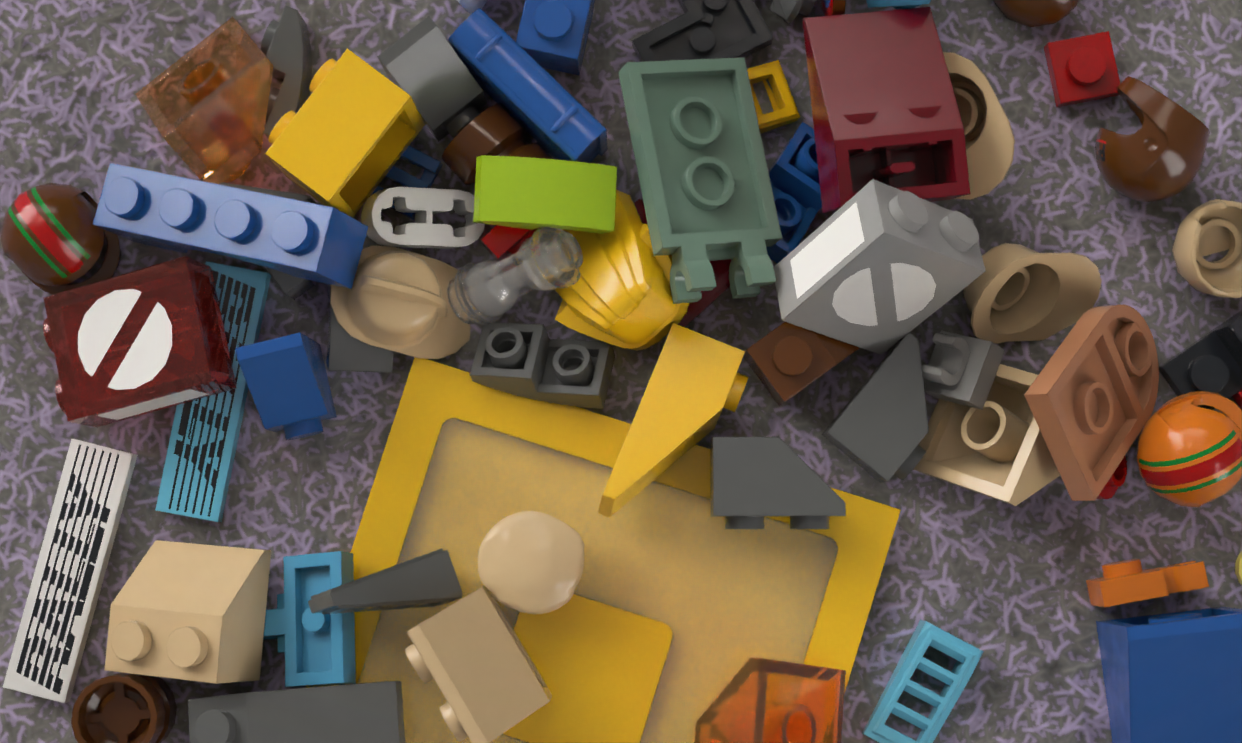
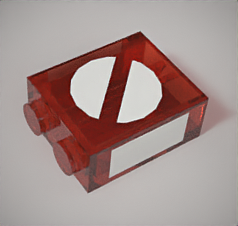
(138, 343)

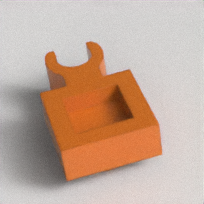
(1129, 583)

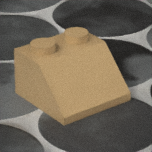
(191, 614)

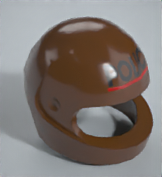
(1160, 155)

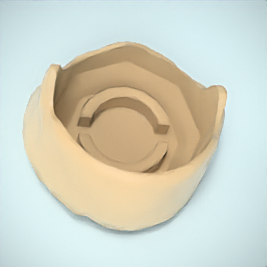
(531, 562)

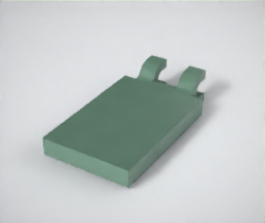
(702, 172)

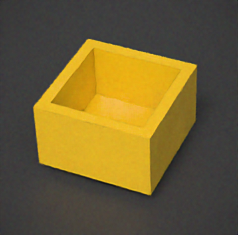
(345, 133)

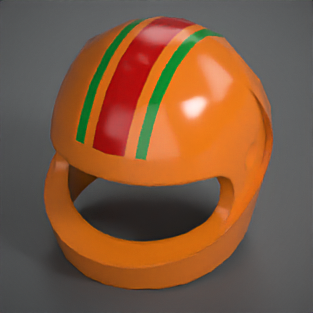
(1191, 450)

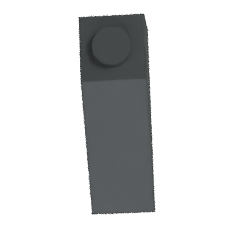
(302, 715)

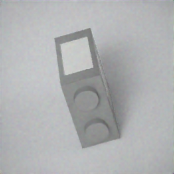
(878, 268)

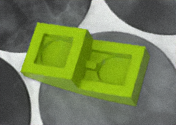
(545, 194)

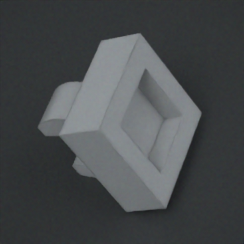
(961, 369)

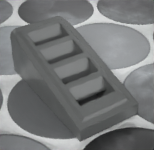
(411, 584)

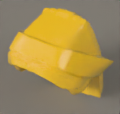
(621, 285)

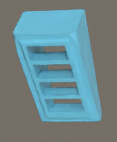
(912, 658)

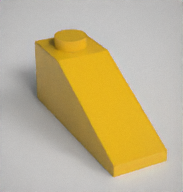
(678, 409)

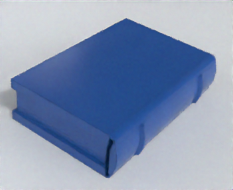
(527, 91)

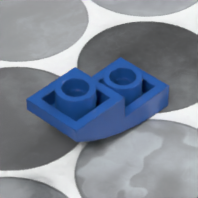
(795, 190)

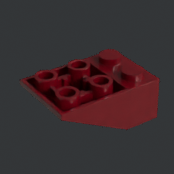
(883, 106)

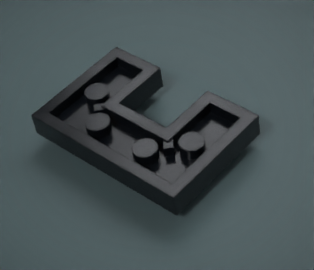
(706, 32)

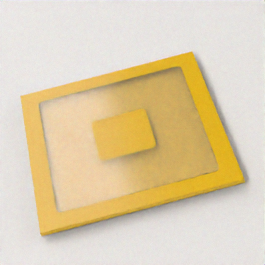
(664, 588)

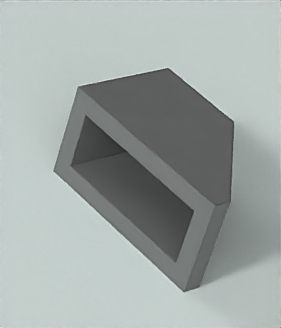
(434, 78)
(886, 416)

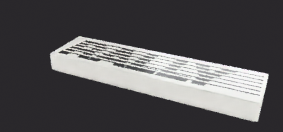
(70, 571)

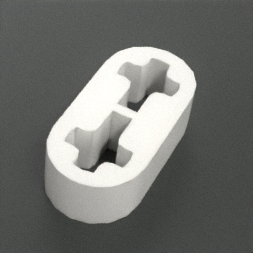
(423, 203)

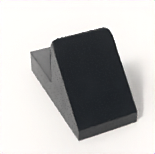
(1209, 363)

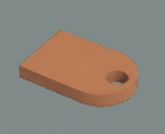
(1096, 396)

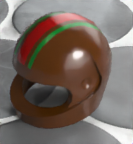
(54, 237)

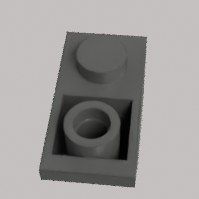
(767, 479)

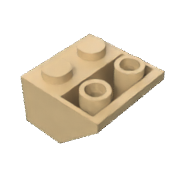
(477, 667)

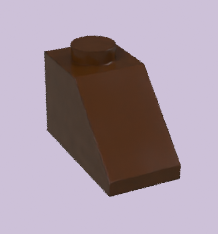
(793, 359)

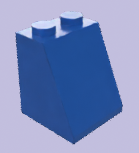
(1174, 676)

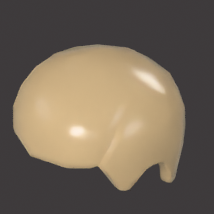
(1207, 231)

